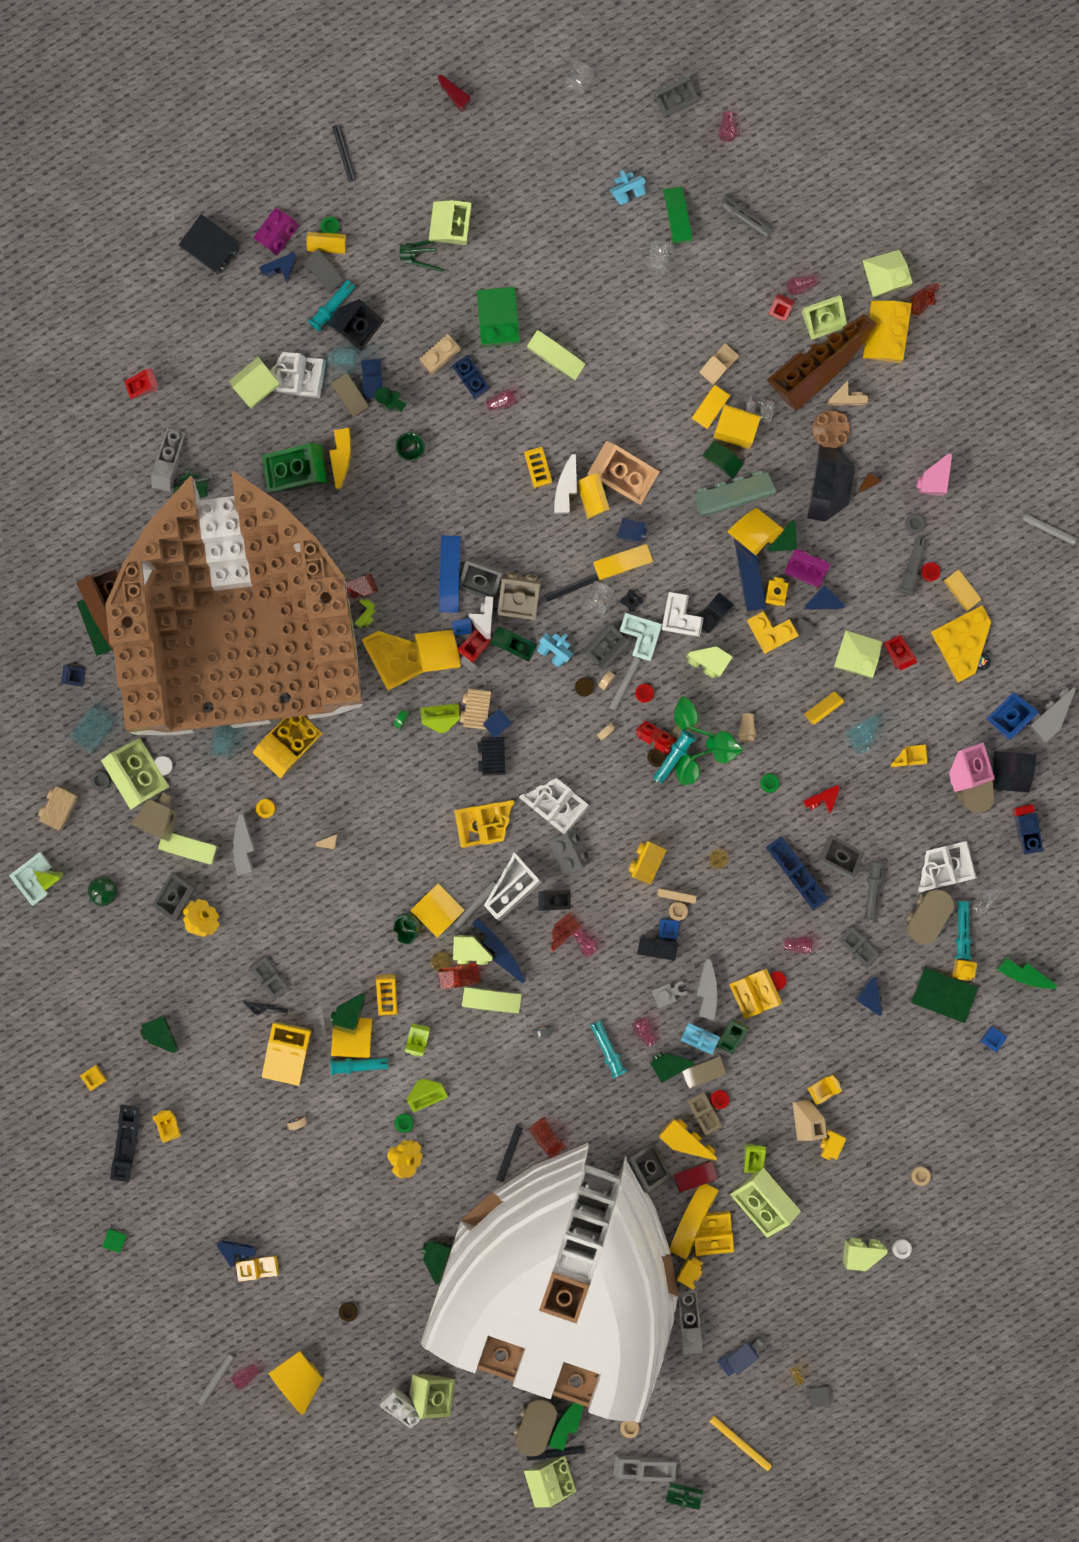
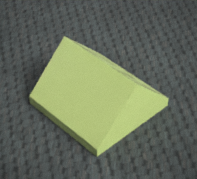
(824, 317)
(254, 382)

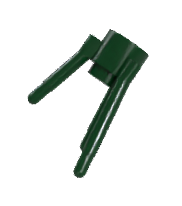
(409, 251)

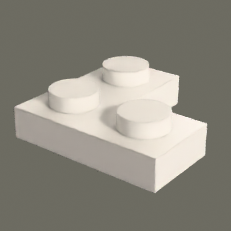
(676, 619)

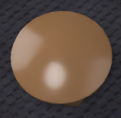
(831, 429)

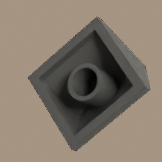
(480, 579)
(841, 857)
(174, 897)
(649, 1167)

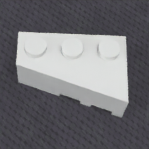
(512, 888)

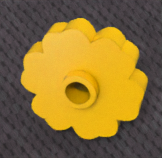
(200, 918)
(405, 1158)

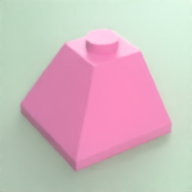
(936, 478)
(971, 768)

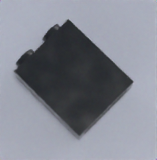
(210, 244)

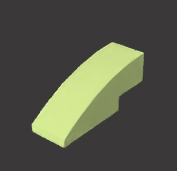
(555, 355)
(189, 848)
(491, 1000)

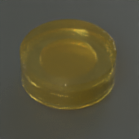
(718, 859)
(440, 961)
(796, 1377)

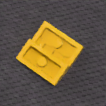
(593, 495)
(755, 530)
(437, 650)
(437, 910)
(756, 993)
(353, 1045)
(715, 1241)

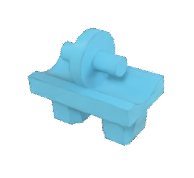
(635, 184)
(558, 646)
(700, 1038)

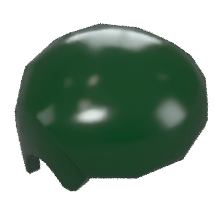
(405, 441)
(102, 891)
(410, 923)

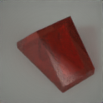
(546, 1137)

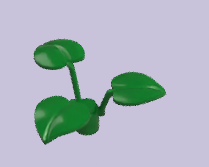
(722, 744)

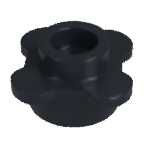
(626, 600)

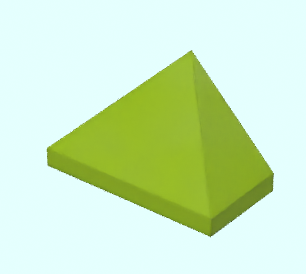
(440, 717)
(47, 878)
(425, 1094)
(753, 1157)

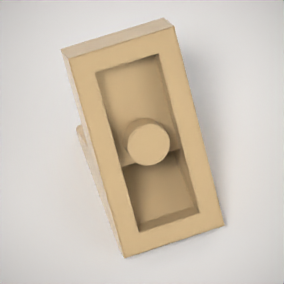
(719, 364)
(841, 397)

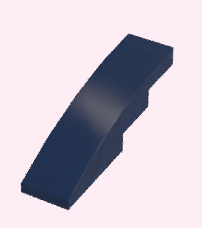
(750, 578)
(797, 873)
(503, 955)

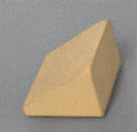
(329, 842)

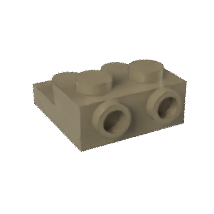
(519, 596)

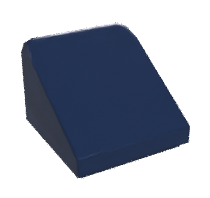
(73, 675)

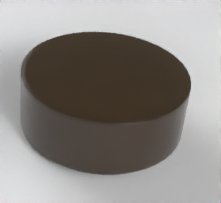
(584, 687)
(656, 757)
(348, 1311)

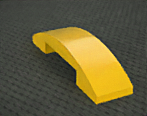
(692, 1220)

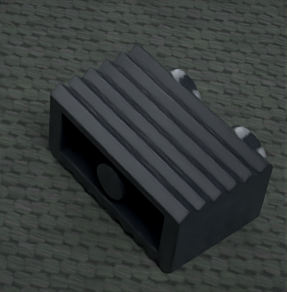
(492, 756)
(657, 948)

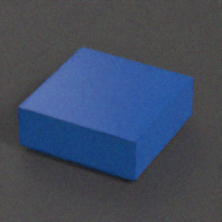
(462, 627)
(668, 929)
(993, 1039)

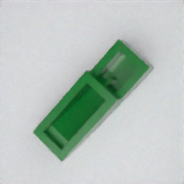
(677, 215)
(1025, 974)
(566, 1423)

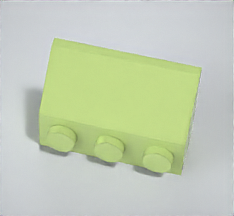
(135, 773)
(765, 1203)

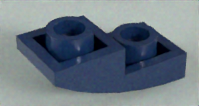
(471, 377)

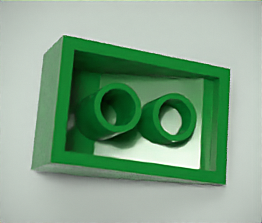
(498, 317)
(295, 468)

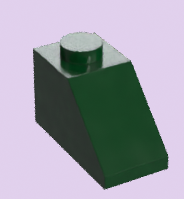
(513, 643)
(348, 1014)
(159, 1034)
(669, 1065)
(435, 1258)

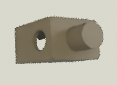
(157, 817)

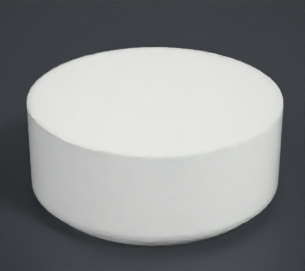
(164, 765)
(901, 1248)

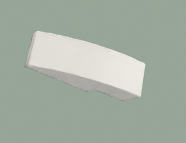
(566, 486)

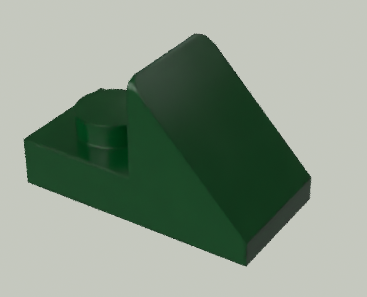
(732, 1036)

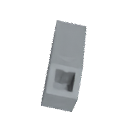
(167, 460)
(1050, 722)
(690, 1322)

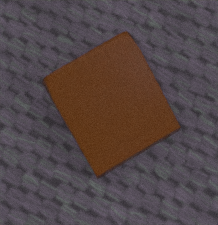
(869, 481)

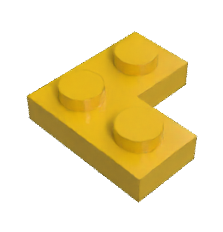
(770, 637)

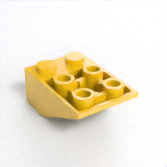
(287, 744)
(647, 862)
(286, 1053)

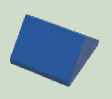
(1012, 716)

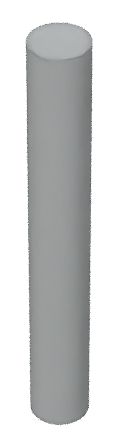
(1049, 529)
(625, 683)
(474, 906)
(215, 1380)

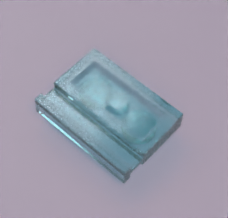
(91, 729)

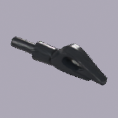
(263, 1007)

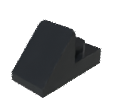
(715, 612)
(554, 900)

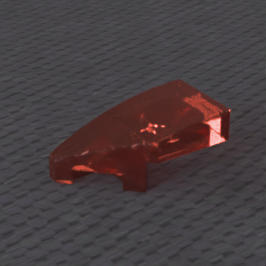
(923, 298)
(362, 586)
(563, 930)

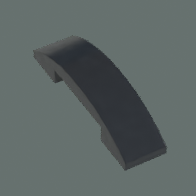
(125, 1143)

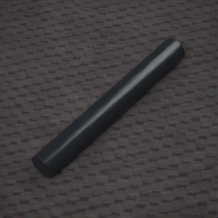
(344, 153)
(572, 587)
(509, 1153)
(557, 1453)

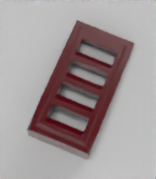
(458, 96)

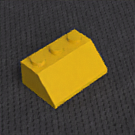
(890, 334)

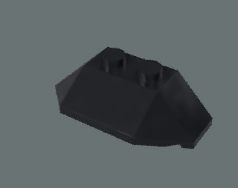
(830, 484)

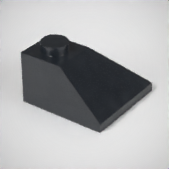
(355, 323)
(1013, 771)

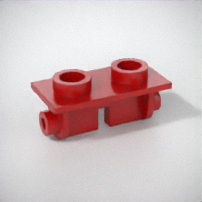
(651, 733)

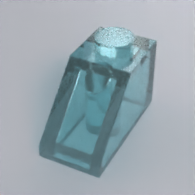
(342, 359)
(863, 734)
(222, 741)

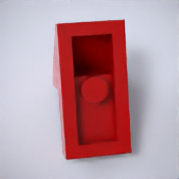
(141, 383)
(474, 646)
(900, 653)
(827, 796)

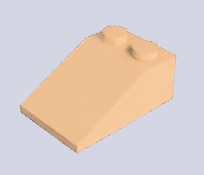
(624, 472)

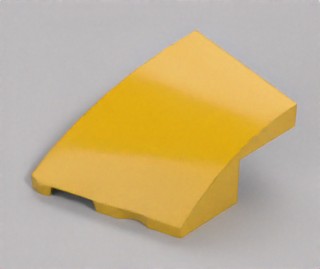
(490, 821)
(297, 1380)

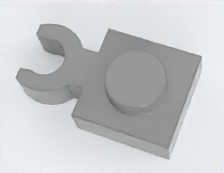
(666, 995)

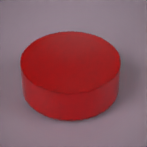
(930, 571)
(644, 693)
(778, 979)
(719, 1099)

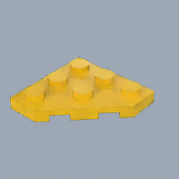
(963, 642)
(393, 658)

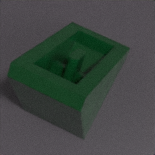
(723, 459)
(786, 540)

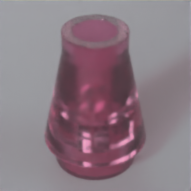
(727, 127)
(798, 285)
(502, 400)
(585, 943)
(800, 945)
(644, 1031)
(244, 1376)

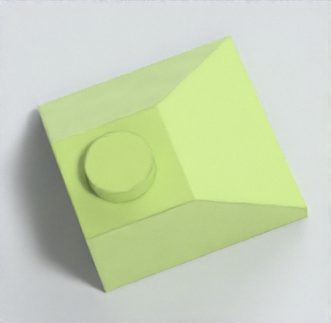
(887, 273)
(858, 654)
(432, 1395)

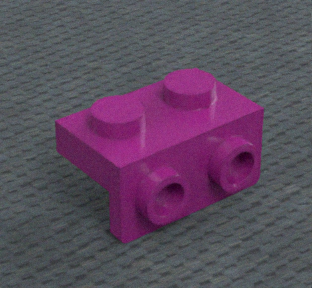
(276, 231)
(807, 568)

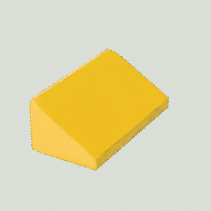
(326, 242)
(962, 590)
(824, 708)

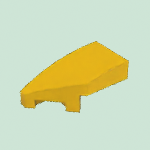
(911, 756)

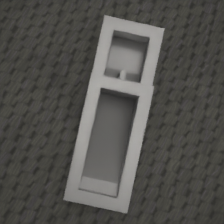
(242, 846)
(708, 990)
(644, 1469)

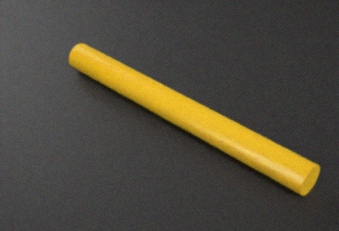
(740, 1443)

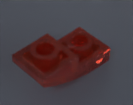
(459, 977)

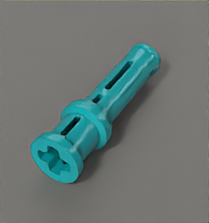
(325, 313)
(678, 749)
(963, 940)
(611, 1057)
(348, 1066)

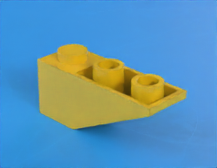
(681, 1140)

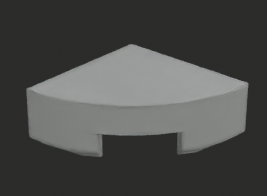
(470, 665)

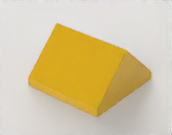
(737, 426)

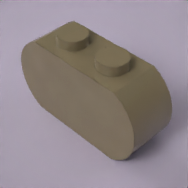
(977, 798)
(929, 916)
(535, 1426)

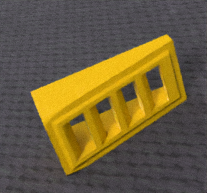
(536, 484)
(386, 979)

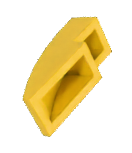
(341, 456)
(622, 562)

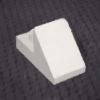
(483, 621)

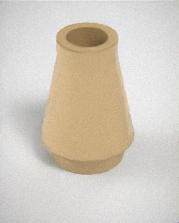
(747, 728)

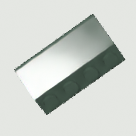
(735, 494)

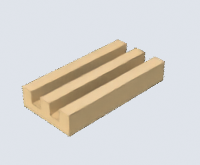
(676, 896)

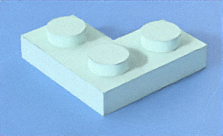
(647, 634)
(28, 882)

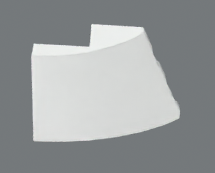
(290, 374)
(550, 799)
(939, 869)

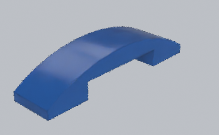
(449, 574)

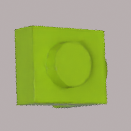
(366, 618)
(417, 1040)

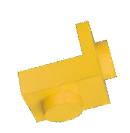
(824, 1089)
(167, 1125)

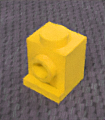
(773, 599)
(964, 969)
(832, 1145)
(689, 1272)

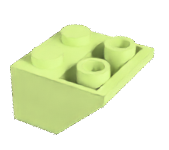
(450, 222)
(713, 660)
(468, 949)
(859, 1256)
(550, 1482)

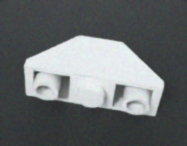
(400, 1407)

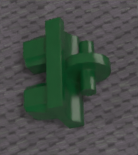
(389, 399)
(201, 483)
(684, 1496)

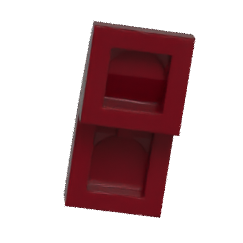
(695, 1176)

